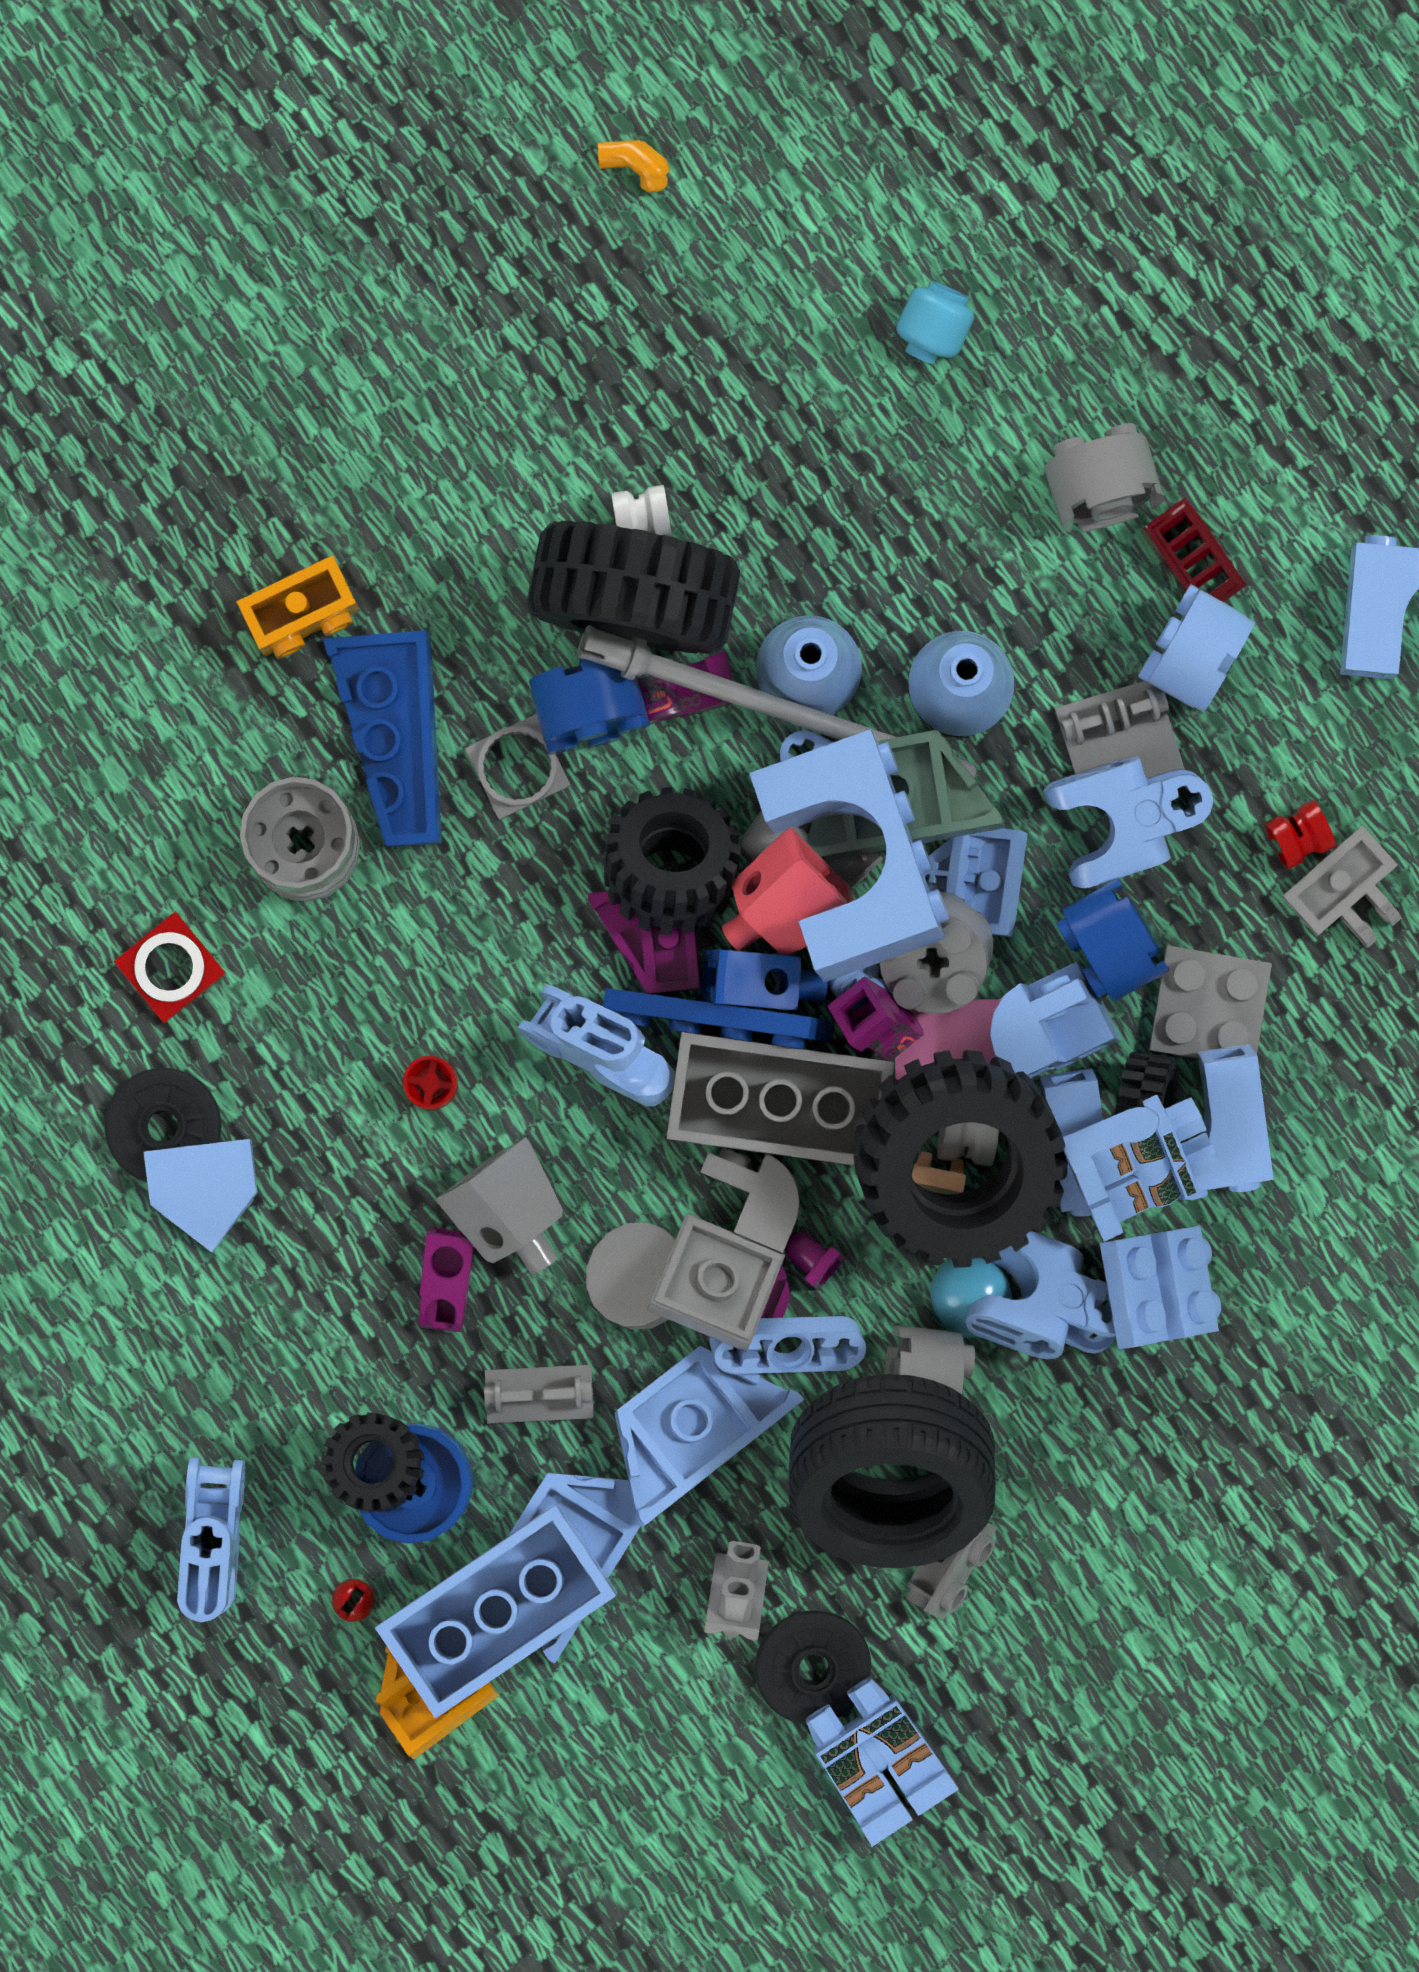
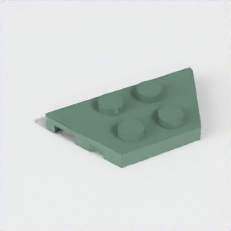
(940, 792)

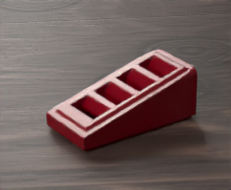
(1197, 528)

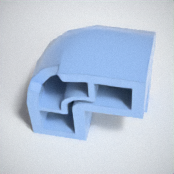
(1051, 1023)

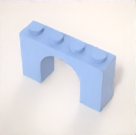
(1377, 596)
(899, 908)
(1231, 1116)

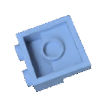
(1160, 1287)

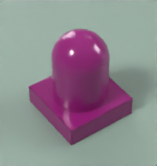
(813, 1258)

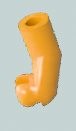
(640, 158)

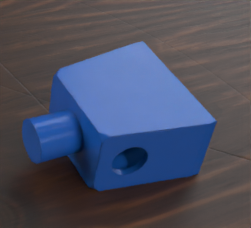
(739, 978)

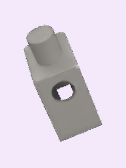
(506, 1207)

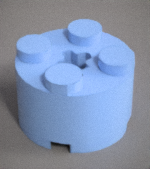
(1197, 649)

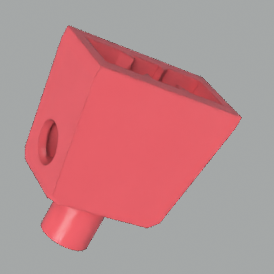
(780, 890)

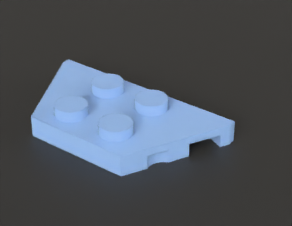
(691, 1426)
(601, 1515)

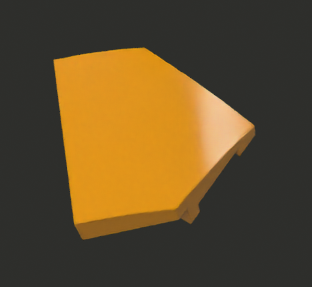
(411, 1718)

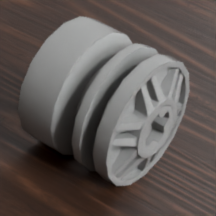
(300, 808)

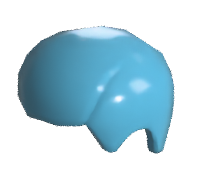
(958, 1288)

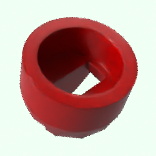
(343, 1593)

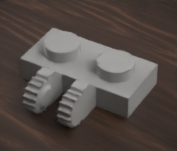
(1340, 882)

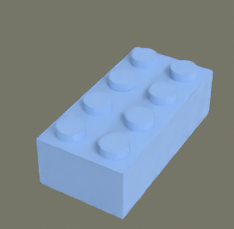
(496, 1610)

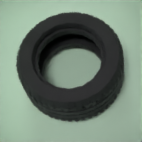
(900, 1424)

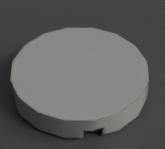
(626, 1273)

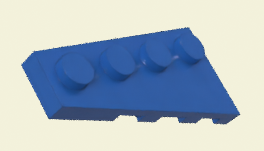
(392, 718)
(735, 1022)

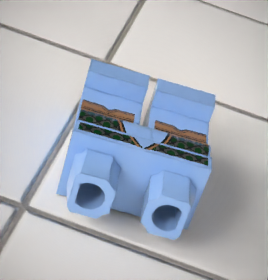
(1139, 1161)
(868, 1746)

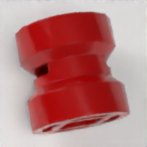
(1301, 834)
(424, 1085)

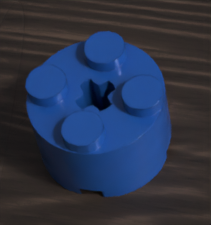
(586, 705)
(1113, 942)

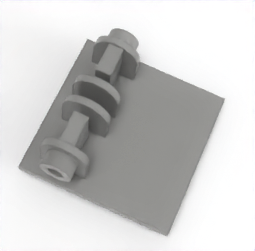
(1118, 727)

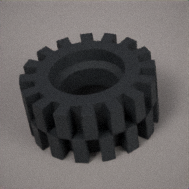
(1146, 1077)
(341, 1454)

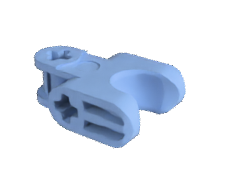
(1137, 814)
(601, 1044)
(1054, 1307)
(207, 1575)

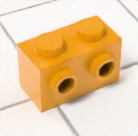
(299, 607)

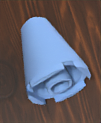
(821, 685)
(958, 704)

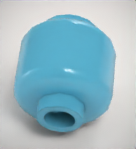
(935, 322)

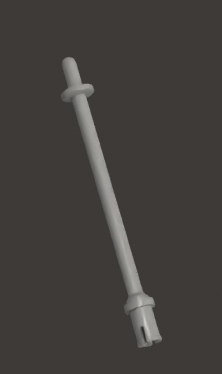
(636, 659)

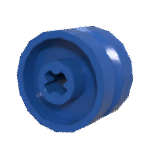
(439, 1503)

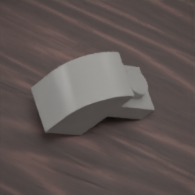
(772, 1197)

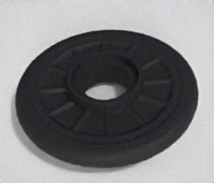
(153, 1092)
(807, 1635)

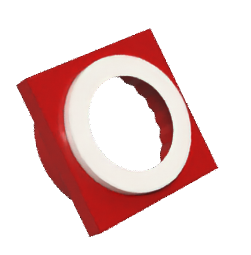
(204, 974)

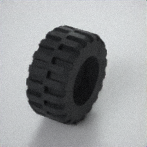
(634, 586)
(973, 1221)

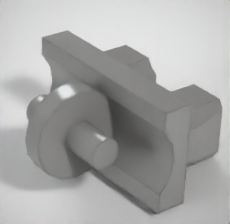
(737, 1592)

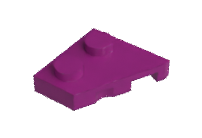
(658, 960)

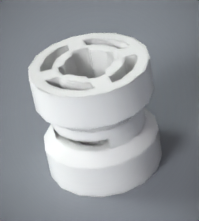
(645, 513)
(968, 1140)

